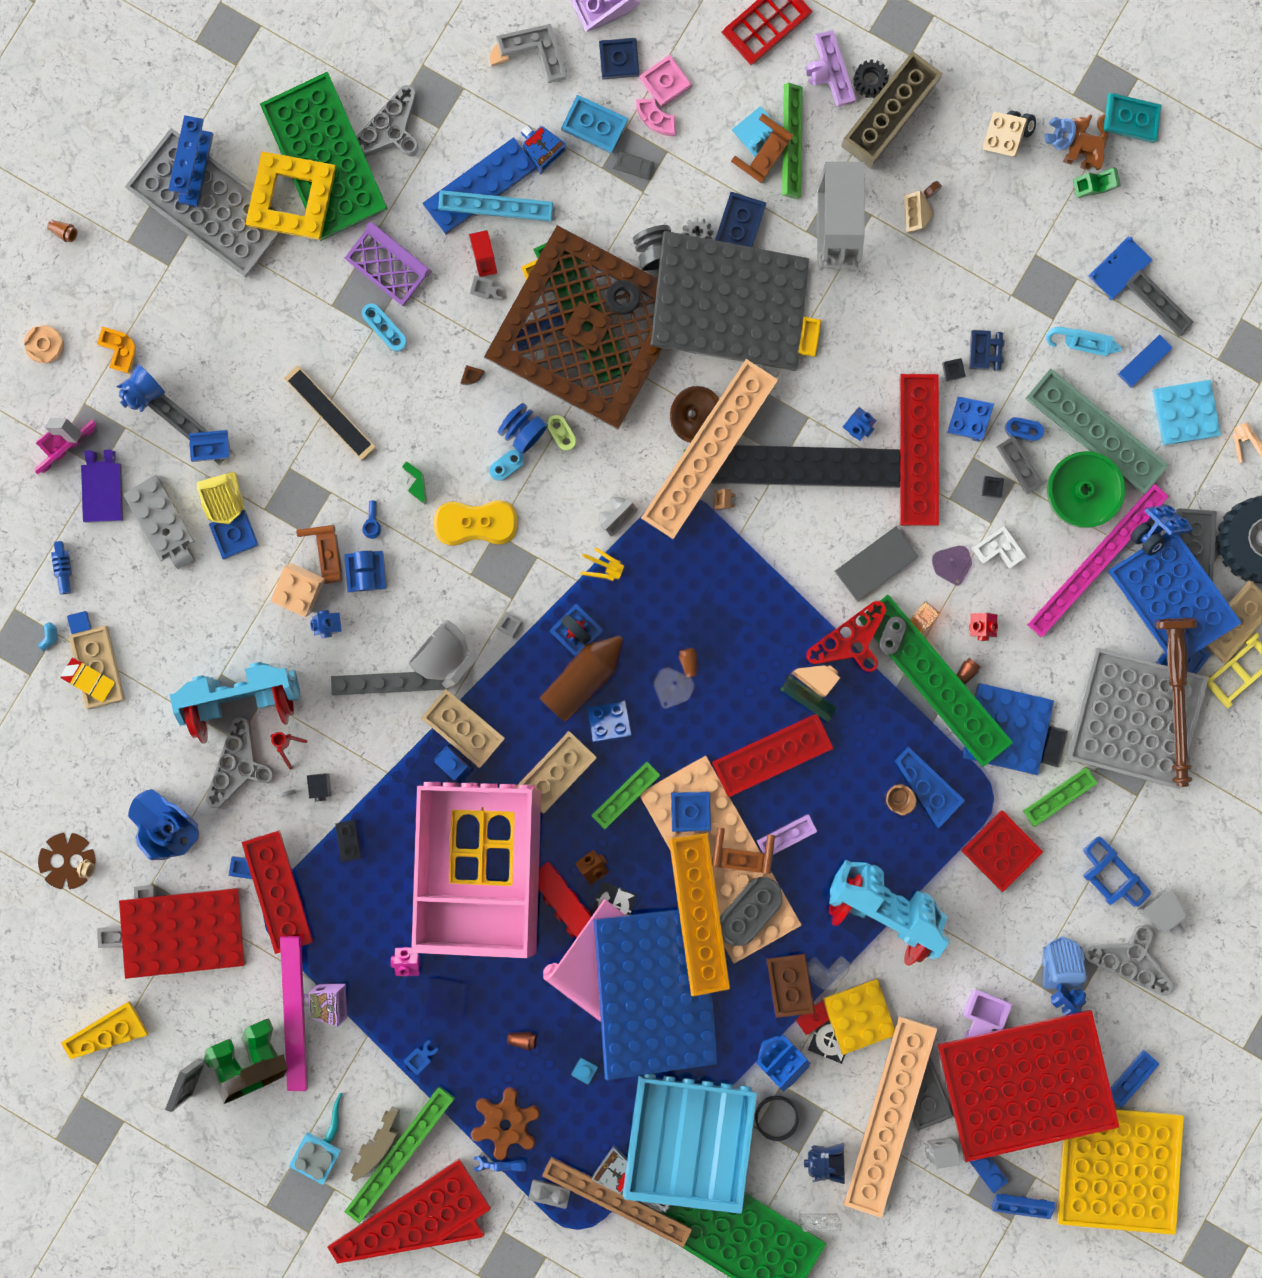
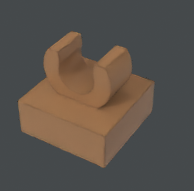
(722, 499)

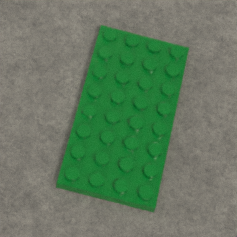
(315, 127)
(749, 1243)

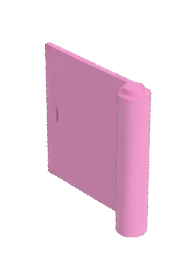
(577, 971)

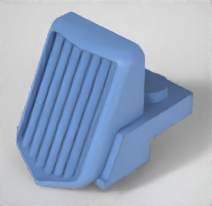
(1063, 964)

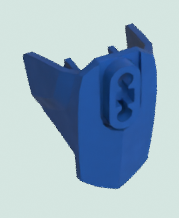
(152, 817)

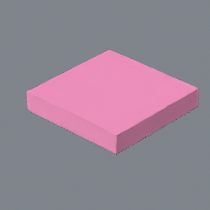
(665, 81)

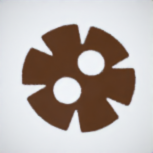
(59, 846)

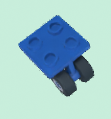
(1165, 519)

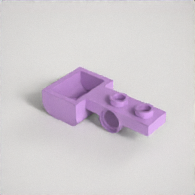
(986, 1013)

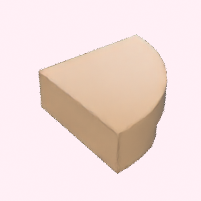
(495, 56)

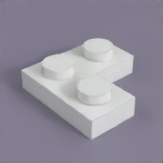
(1002, 544)

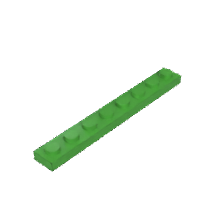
(399, 1154)

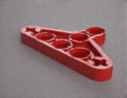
(859, 634)

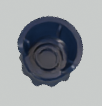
(826, 1163)

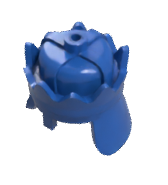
(139, 390)

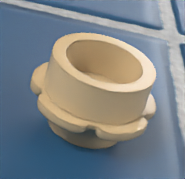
(86, 869)

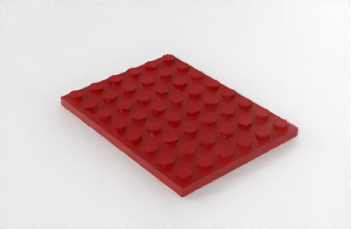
(1028, 1085)

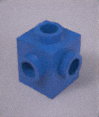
(860, 424)
(326, 624)

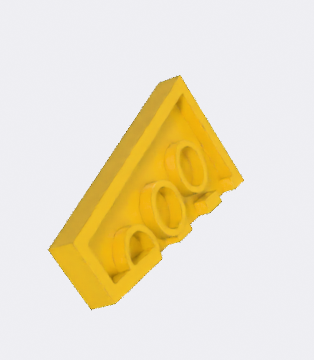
(112, 1029)

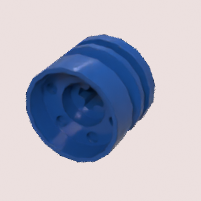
(525, 431)

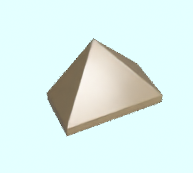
(917, 211)

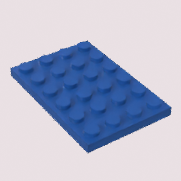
(1171, 588)

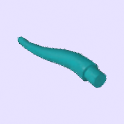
(333, 1129)

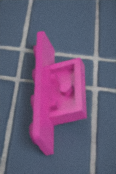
(56, 446)

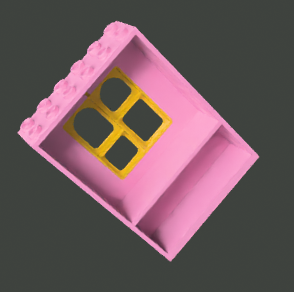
(475, 914)

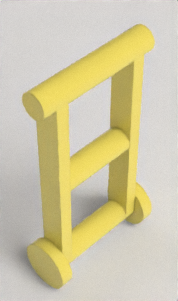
(1226, 701)

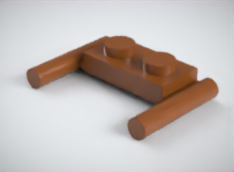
(769, 152)
(327, 550)
(743, 859)

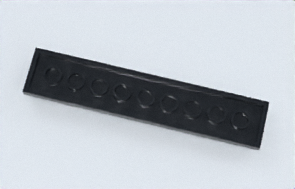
(811, 466)

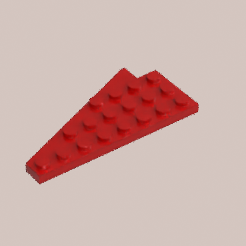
(427, 1216)

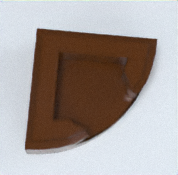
(471, 375)

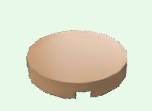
(43, 344)

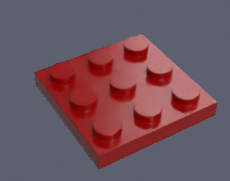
(1001, 851)

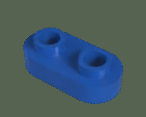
(1023, 429)

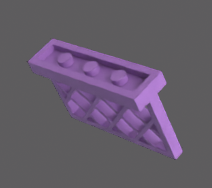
(395, 249)

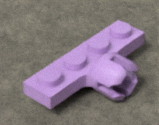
(831, 69)

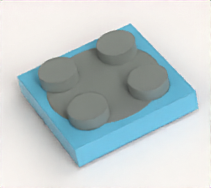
(315, 1158)

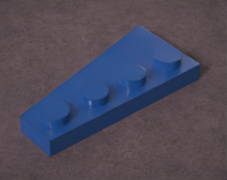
(932, 791)

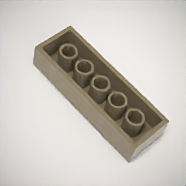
(891, 109)

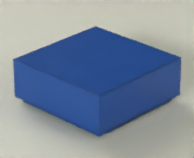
(79, 622)

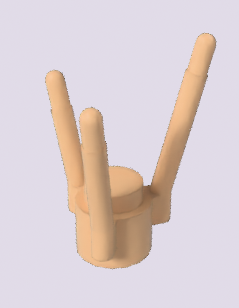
(1245, 433)

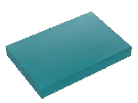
(1132, 117)

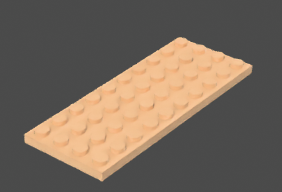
(728, 882)

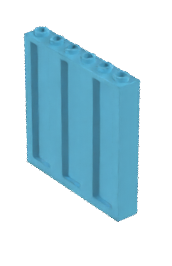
(689, 1144)

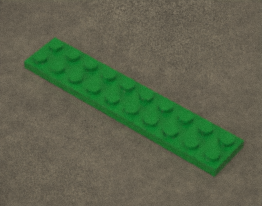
(942, 688)

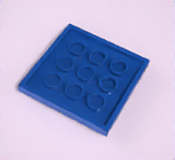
(1023, 720)

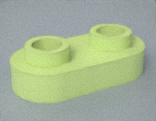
(561, 433)

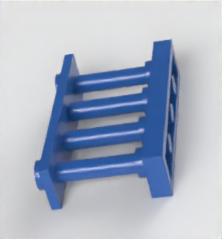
(191, 161)

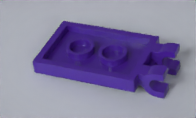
(101, 488)

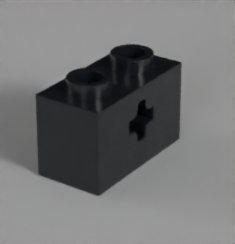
(349, 840)

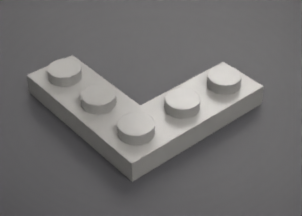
(535, 38)
(112, 935)

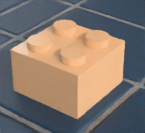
(298, 589)

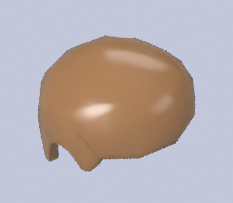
(901, 799)

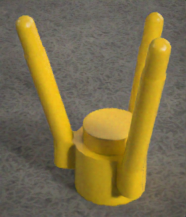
(613, 569)

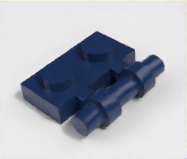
(980, 350)

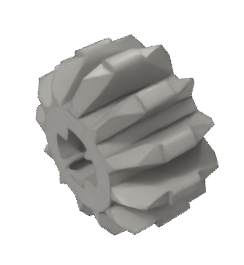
(704, 230)

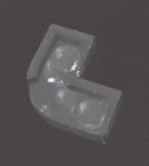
(832, 977)

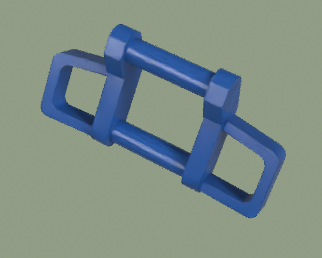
(1111, 855)

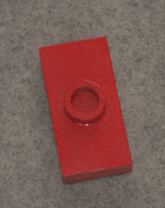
(812, 1021)

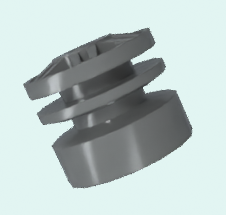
(650, 243)

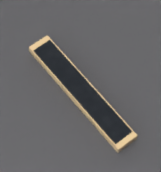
(330, 413)

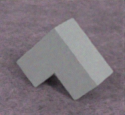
(63, 427)

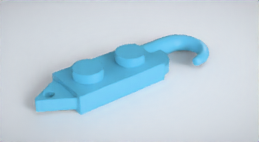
(1085, 341)

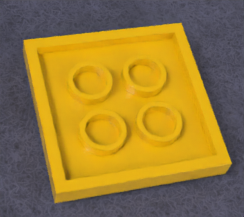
(859, 1016)

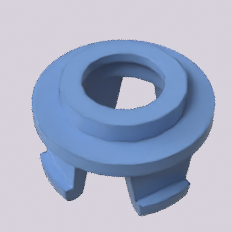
(1062, 126)

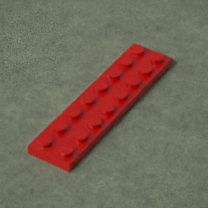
(919, 449)

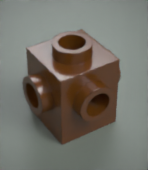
(592, 867)

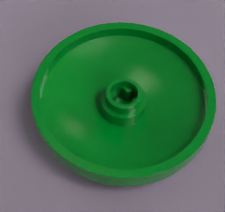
(1086, 489)

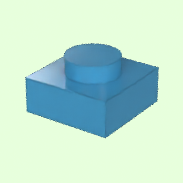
(584, 1070)

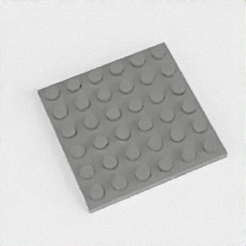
(1129, 717)

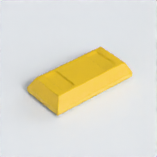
(809, 336)

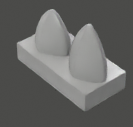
(623, 511)
(549, 1193)

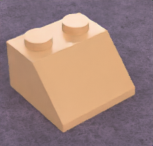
(818, 678)

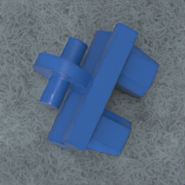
(1071, 999)

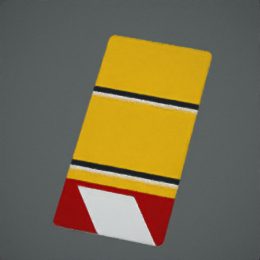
(87, 679)

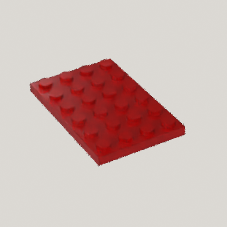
(181, 933)

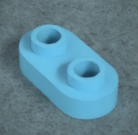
(507, 465)

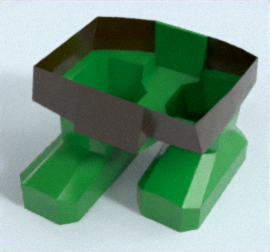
(263, 1068)

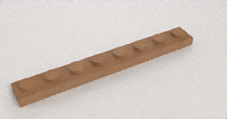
(632, 1210)

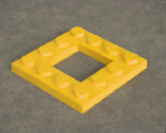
(276, 165)

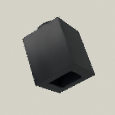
(319, 786)

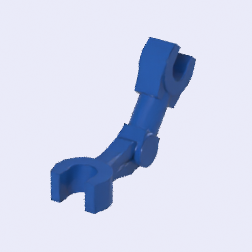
(517, 1165)

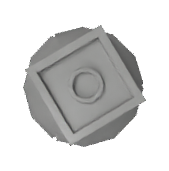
(444, 655)

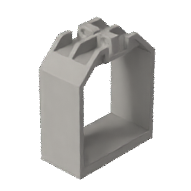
(841, 215)

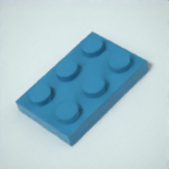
(594, 124)

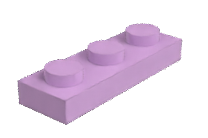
(789, 834)

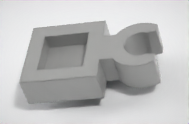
(483, 287)

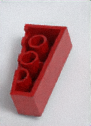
(563, 900)

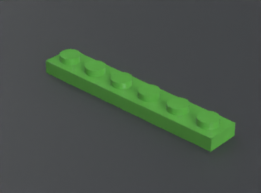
(793, 152)

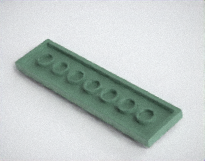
(1096, 430)

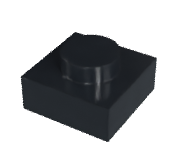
(953, 369)
(992, 487)

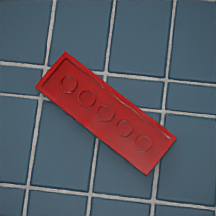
(772, 755)
(276, 889)

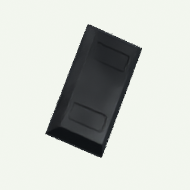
(1054, 746)

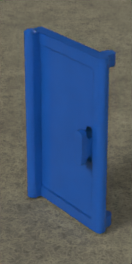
(1115, 272)

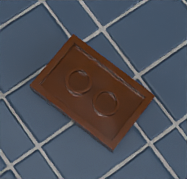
(790, 985)

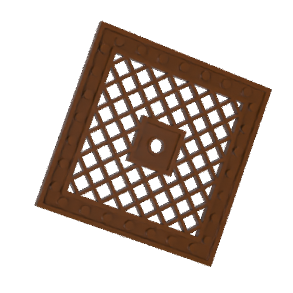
(525, 303)

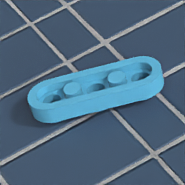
(381, 320)

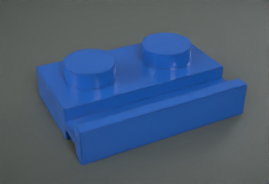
(209, 446)

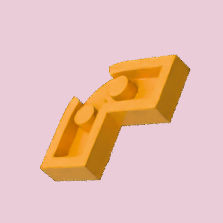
(123, 349)

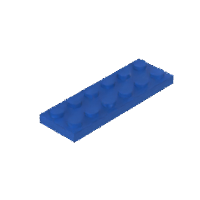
(488, 177)

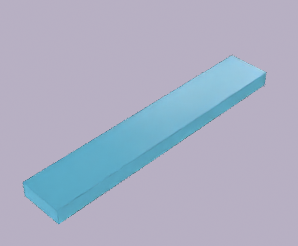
(495, 206)

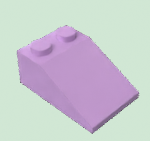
(599, 12)

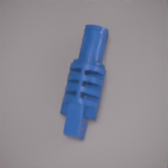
(61, 567)

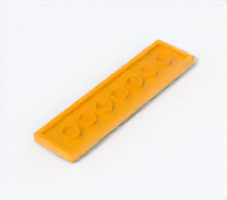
(699, 914)

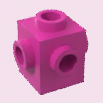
(405, 962)

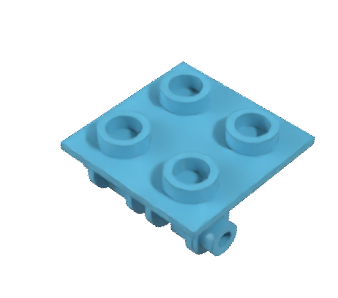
(753, 132)

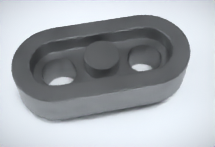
(892, 635)

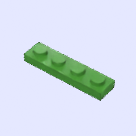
(625, 795)
(1059, 796)

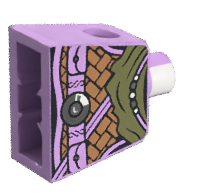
(327, 1003)

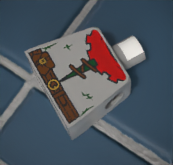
(612, 1171)

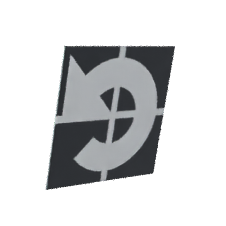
(618, 897)
(825, 1043)

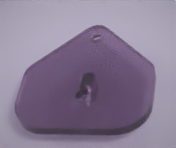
(954, 569)

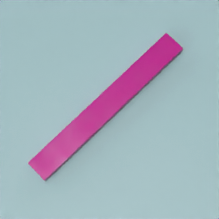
(294, 1013)

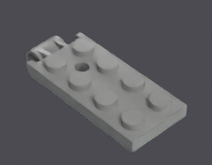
(157, 513)

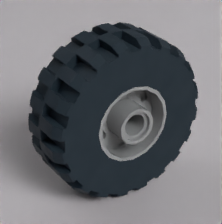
(1242, 539)

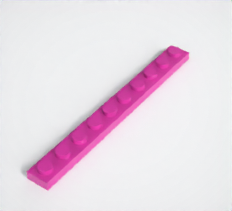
(1095, 562)

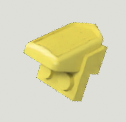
(221, 498)

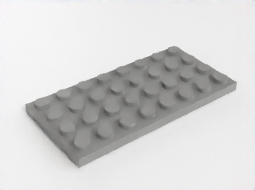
(221, 211)

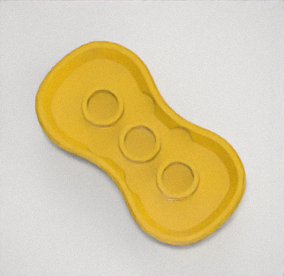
(490, 522)

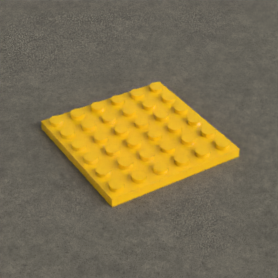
(1124, 1175)

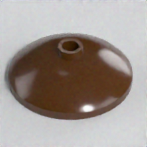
(700, 402)

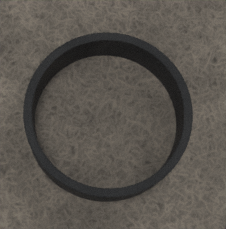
(791, 1132)

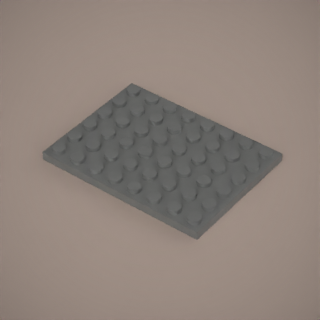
(729, 301)

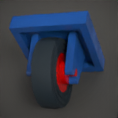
(576, 630)

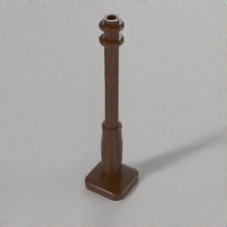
(1177, 666)

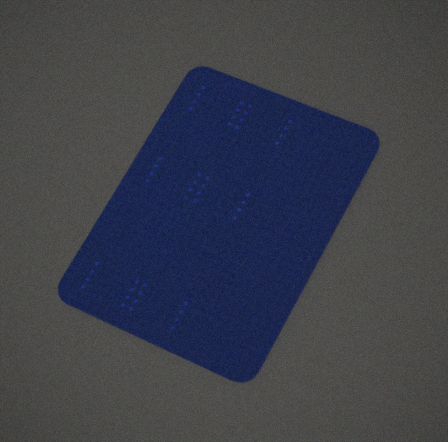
(748, 637)

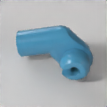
(50, 636)

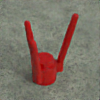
(282, 741)

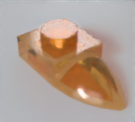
(924, 616)

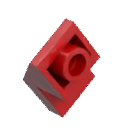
(483, 253)

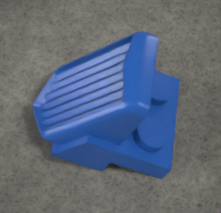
(782, 1061)

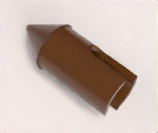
(583, 677)

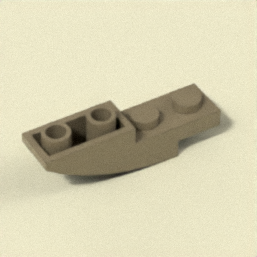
(374, 1151)

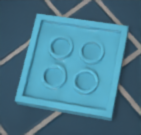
(1186, 412)

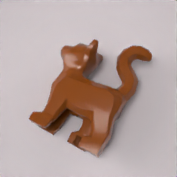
(1088, 144)

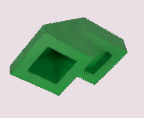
(1098, 183)
(418, 487)

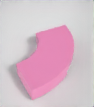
(655, 118)

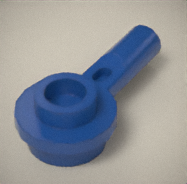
(371, 527)

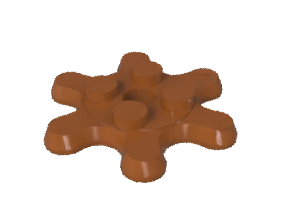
(507, 1110)

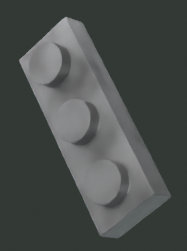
(1020, 465)

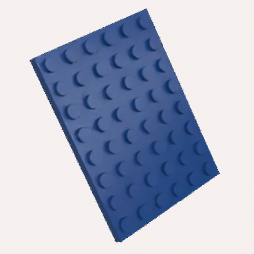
(647, 999)

